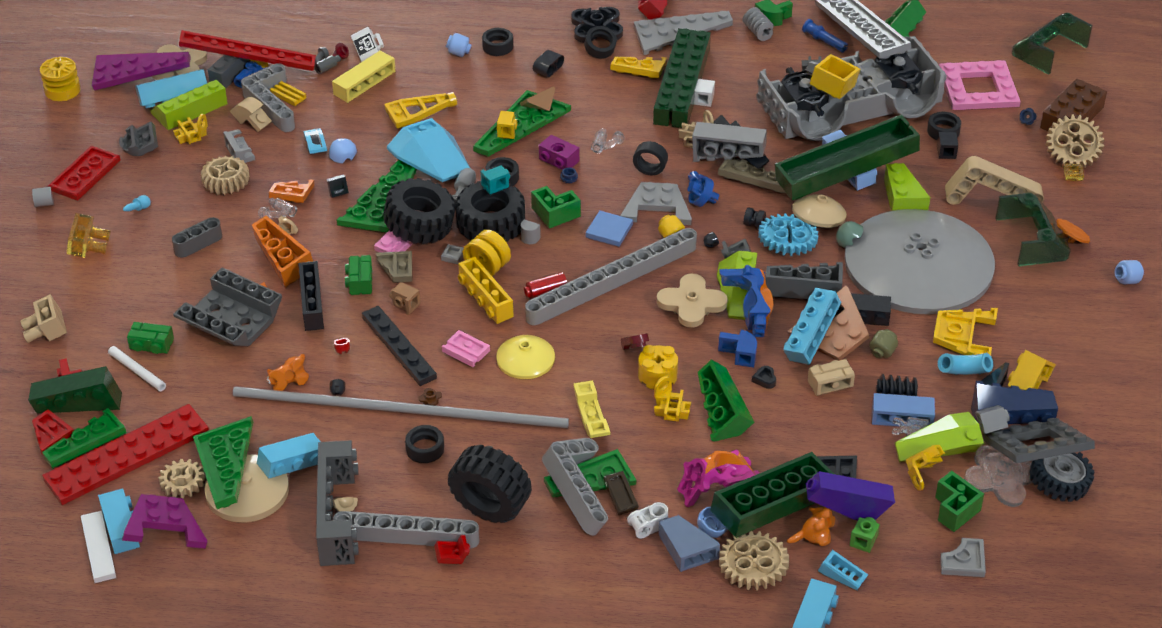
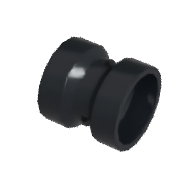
(754, 217)

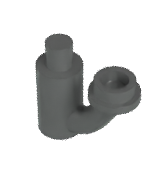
(327, 62)

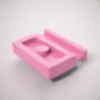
(391, 243)
(466, 348)

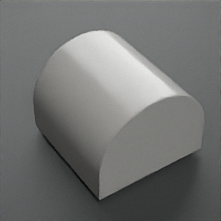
(42, 197)
(530, 232)

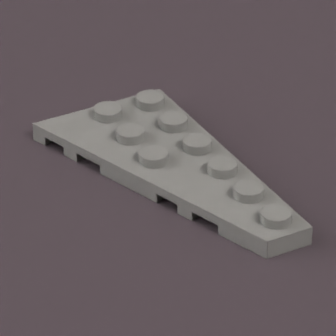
(662, 31)

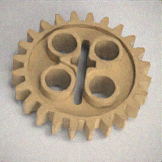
(1085, 131)
(754, 560)

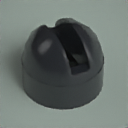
(711, 240)
(337, 386)

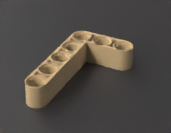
(991, 175)

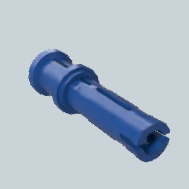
(819, 32)

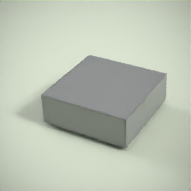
(452, 254)

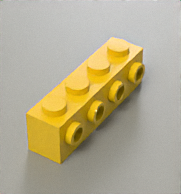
(485, 290)

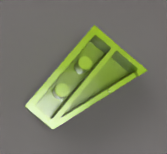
(904, 189)

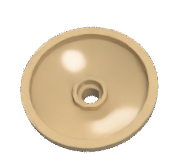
(819, 211)

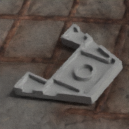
(657, 197)

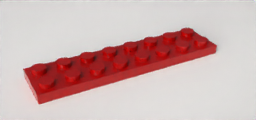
(124, 454)

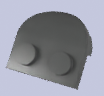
(139, 140)

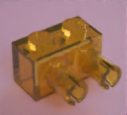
(81, 234)

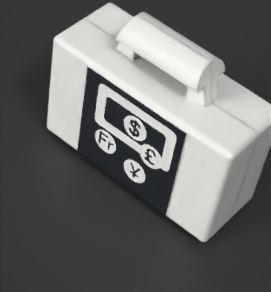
(366, 43)

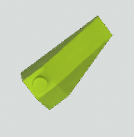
(735, 294)
(954, 433)

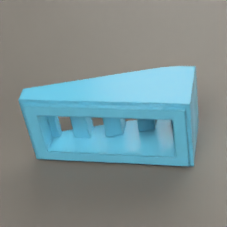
(840, 562)

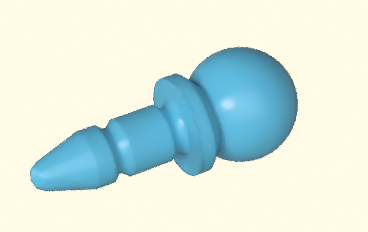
(138, 203)

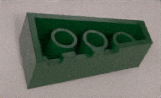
(76, 392)

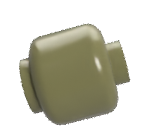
(883, 344)

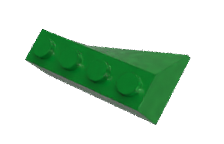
(906, 17)
(723, 402)

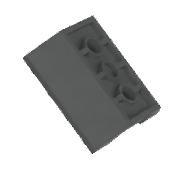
(238, 303)

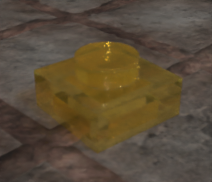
(1073, 172)

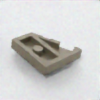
(396, 265)

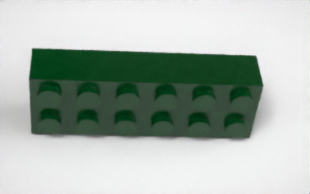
(766, 495)

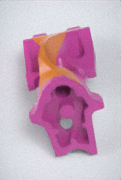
(704, 471)

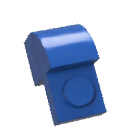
(742, 345)

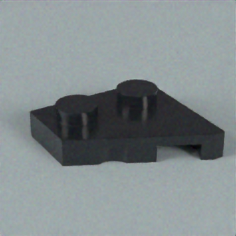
(841, 465)

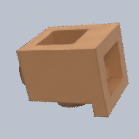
(405, 297)

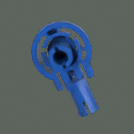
(701, 189)

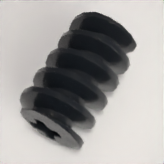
(898, 386)

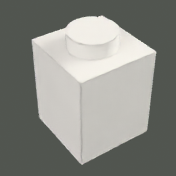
(704, 92)

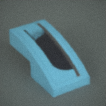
(315, 141)

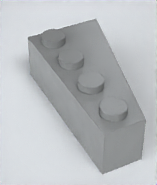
(727, 141)

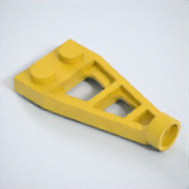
(401, 117)

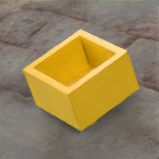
(834, 76)

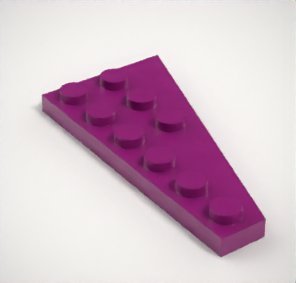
(124, 68)

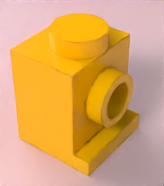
(506, 125)

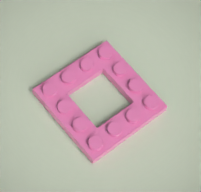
(960, 100)

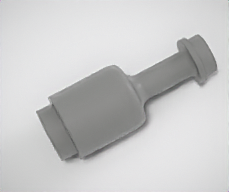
(465, 178)

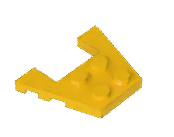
(956, 328)

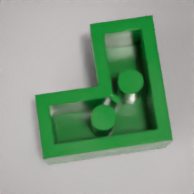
(555, 209)
(958, 501)

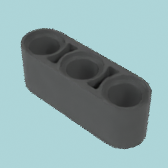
(197, 237)

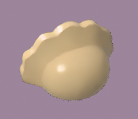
(287, 225)
(345, 503)

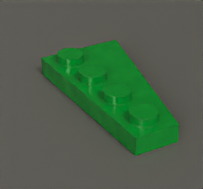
(83, 440)

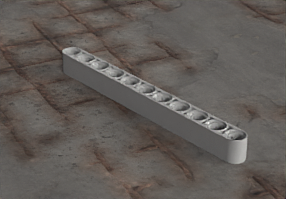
(610, 276)

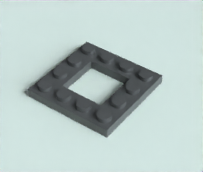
(1065, 441)

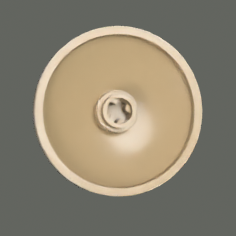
(257, 495)

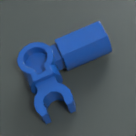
(251, 67)

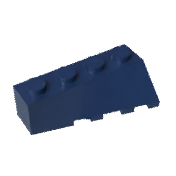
(1021, 405)

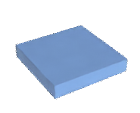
(609, 228)

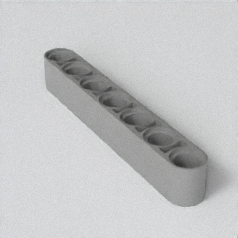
(409, 529)

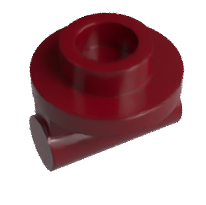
(341, 50)

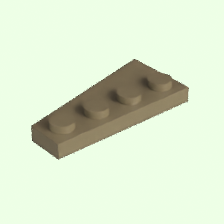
(747, 173)

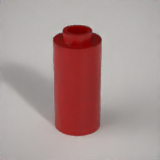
(543, 285)

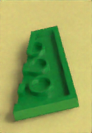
(595, 470)

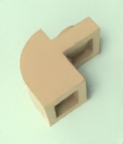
(251, 110)

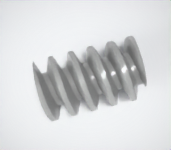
(758, 24)

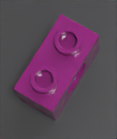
(558, 152)

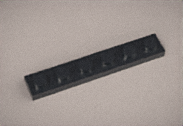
(399, 346)

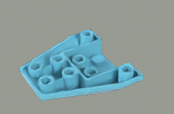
(429, 149)

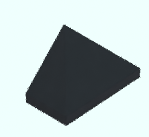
(997, 376)

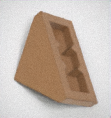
(541, 100)

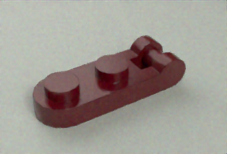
(634, 341)

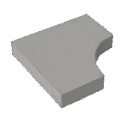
(965, 560)

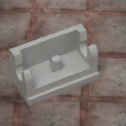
(238, 146)

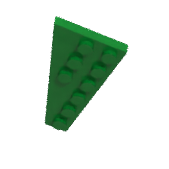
(527, 122)
(369, 209)
(224, 458)

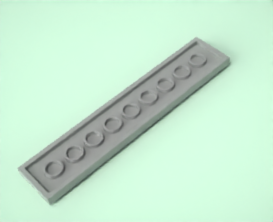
(865, 27)

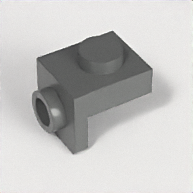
(739, 246)

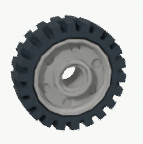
(1063, 476)

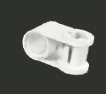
(648, 519)

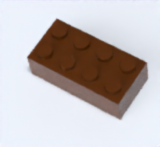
(1076, 99)

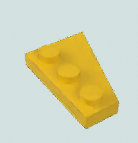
(636, 67)

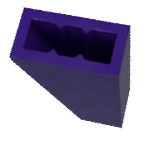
(850, 495)

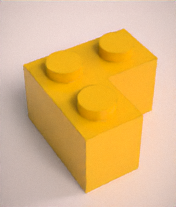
(1030, 371)

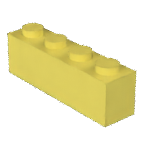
(363, 76)

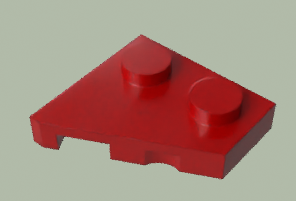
(50, 429)

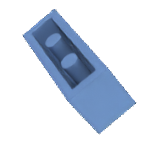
(888, 406)

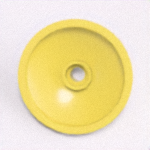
(525, 357)

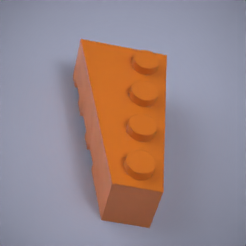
(280, 249)

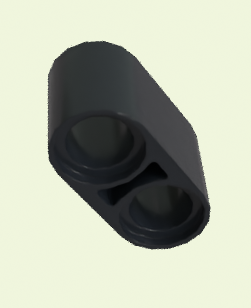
(548, 63)

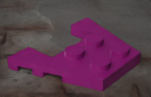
(163, 514)

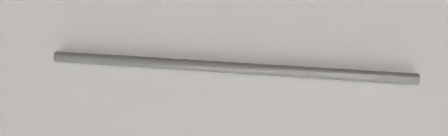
(401, 407)

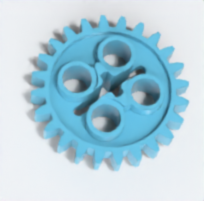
(776, 235)

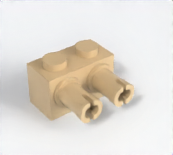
(45, 322)

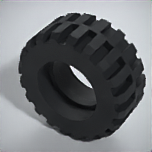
(475, 200)
(417, 226)
(489, 483)

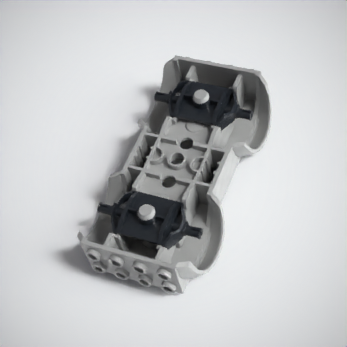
(897, 85)

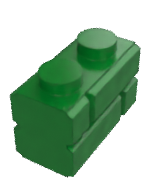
(359, 274)
(150, 337)

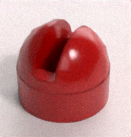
(342, 345)

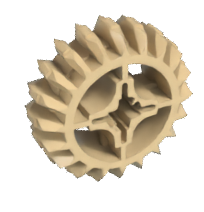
(225, 175)

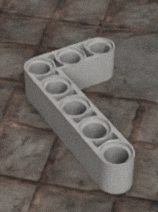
(258, 86)
(561, 463)

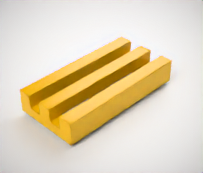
(292, 95)

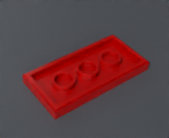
(84, 173)

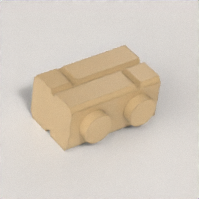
(831, 377)

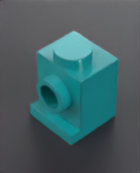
(495, 179)

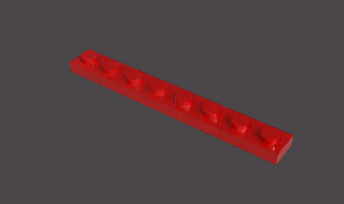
(247, 50)

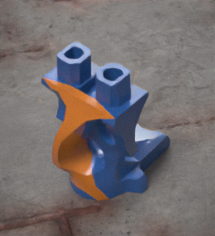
(757, 302)

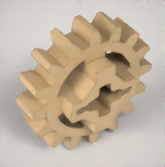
(182, 478)

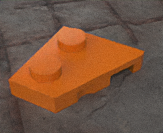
(291, 191)

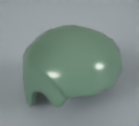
(847, 232)

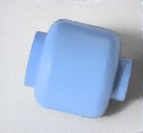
(458, 45)
(1129, 272)

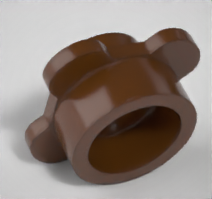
(430, 397)

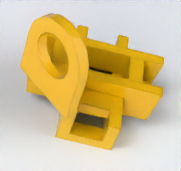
(190, 131)
(664, 407)
(923, 459)

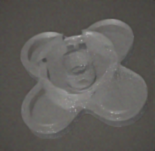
(999, 475)

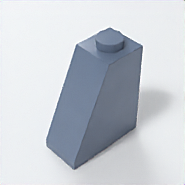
(687, 543)

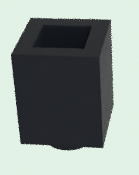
(947, 145)

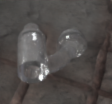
(599, 142)
(282, 208)

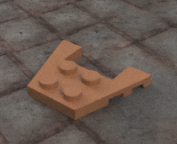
(845, 331)

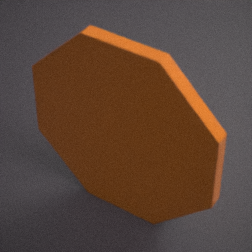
(1073, 231)

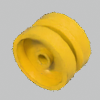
(489, 250)

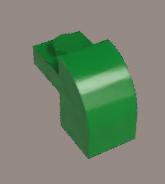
(775, 13)

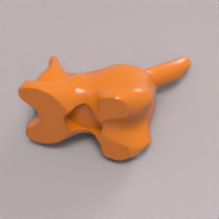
(289, 372)
(816, 527)

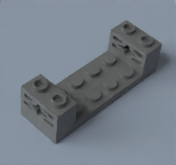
(336, 537)

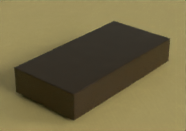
(620, 493)

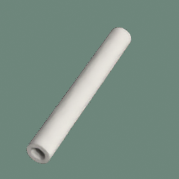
(137, 368)

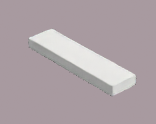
(98, 547)

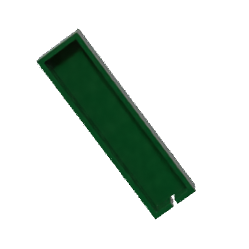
(681, 77)
(847, 157)

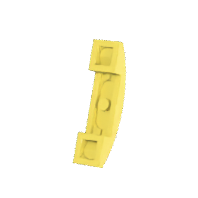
(590, 410)

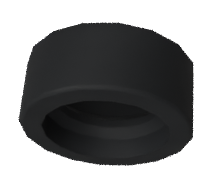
(600, 31)
(497, 49)
(943, 118)
(508, 164)
(646, 167)
(424, 455)

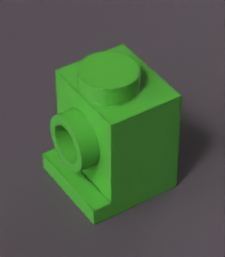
(867, 530)

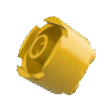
(656, 363)

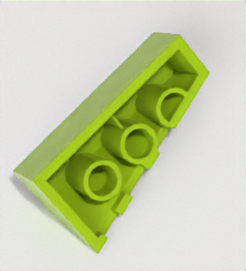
(191, 104)

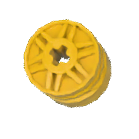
(60, 78)

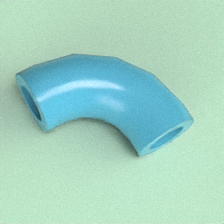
(965, 363)

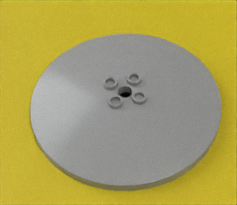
(943, 276)

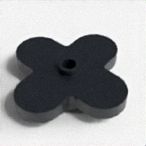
(587, 19)

